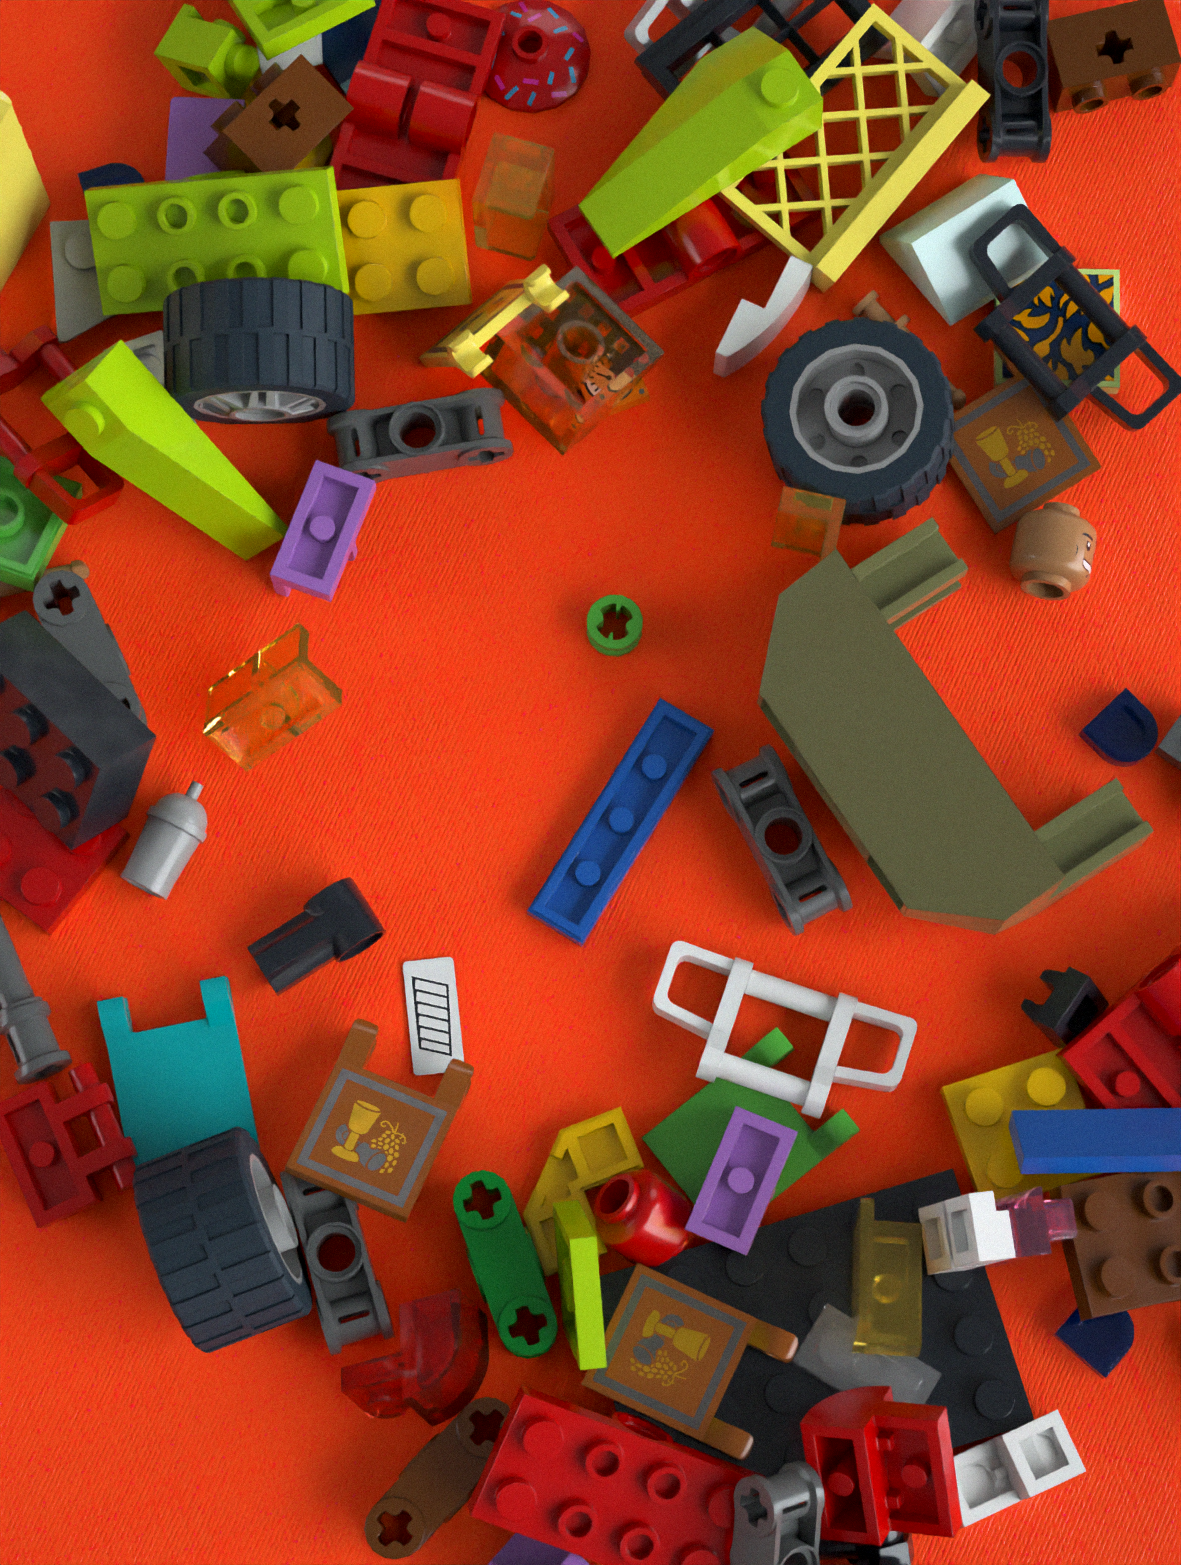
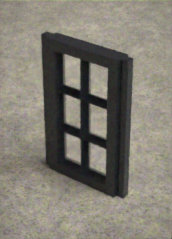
(715, 16)

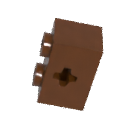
(1090, 45)
(296, 102)

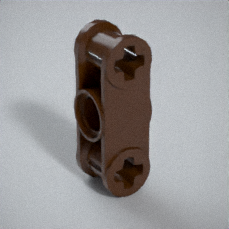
(435, 1481)

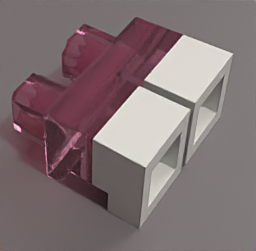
(989, 1233)

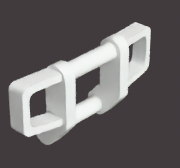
(836, 1011)

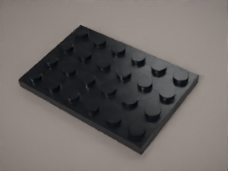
(790, 1279)

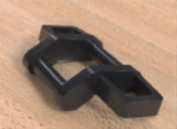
(1123, 339)

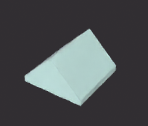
(937, 239)

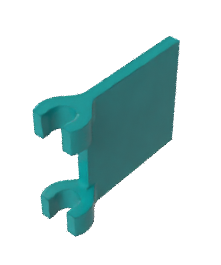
(178, 1078)

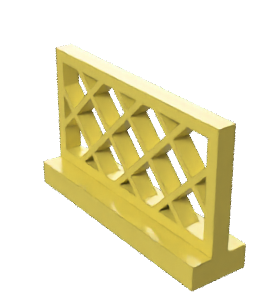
(901, 168)

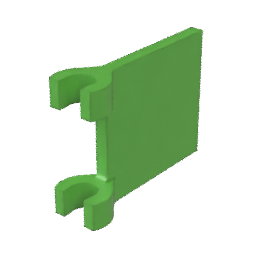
(694, 1131)

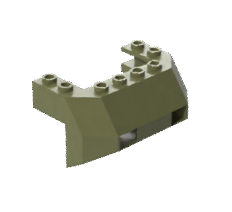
(900, 762)

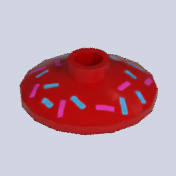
(540, 78)

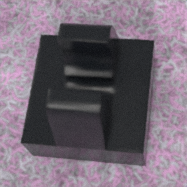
(1069, 1008)

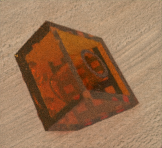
(550, 356)

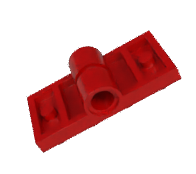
(416, 93)
(682, 251)
(1135, 1045)
(606, 1487)

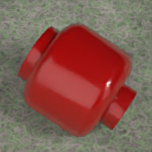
(642, 1217)

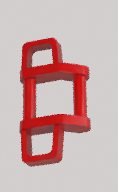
(39, 466)

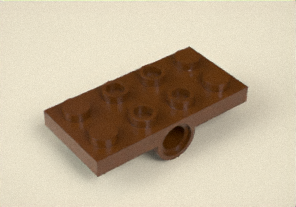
(1124, 1241)

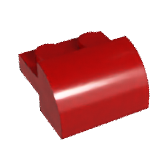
(882, 1466)

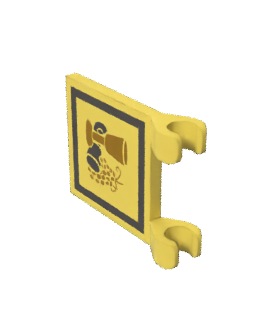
(461, 345)

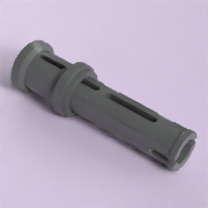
(26, 1020)

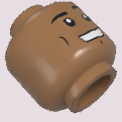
(1053, 551)

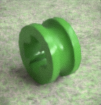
(633, 627)

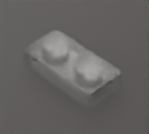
(830, 1358)

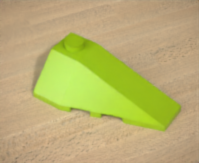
(712, 130)
(150, 441)

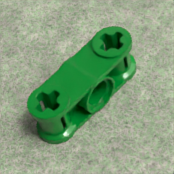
(505, 1263)

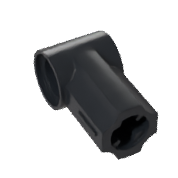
(331, 928)

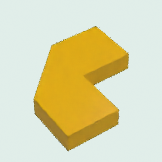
(579, 1161)

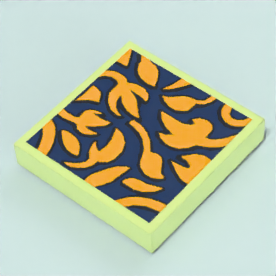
(1062, 331)

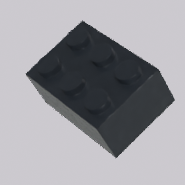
(65, 736)

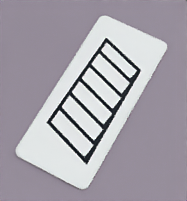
(432, 1014)

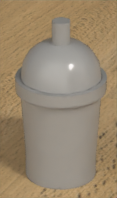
(167, 842)

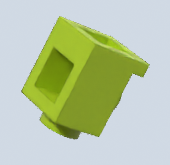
(207, 55)

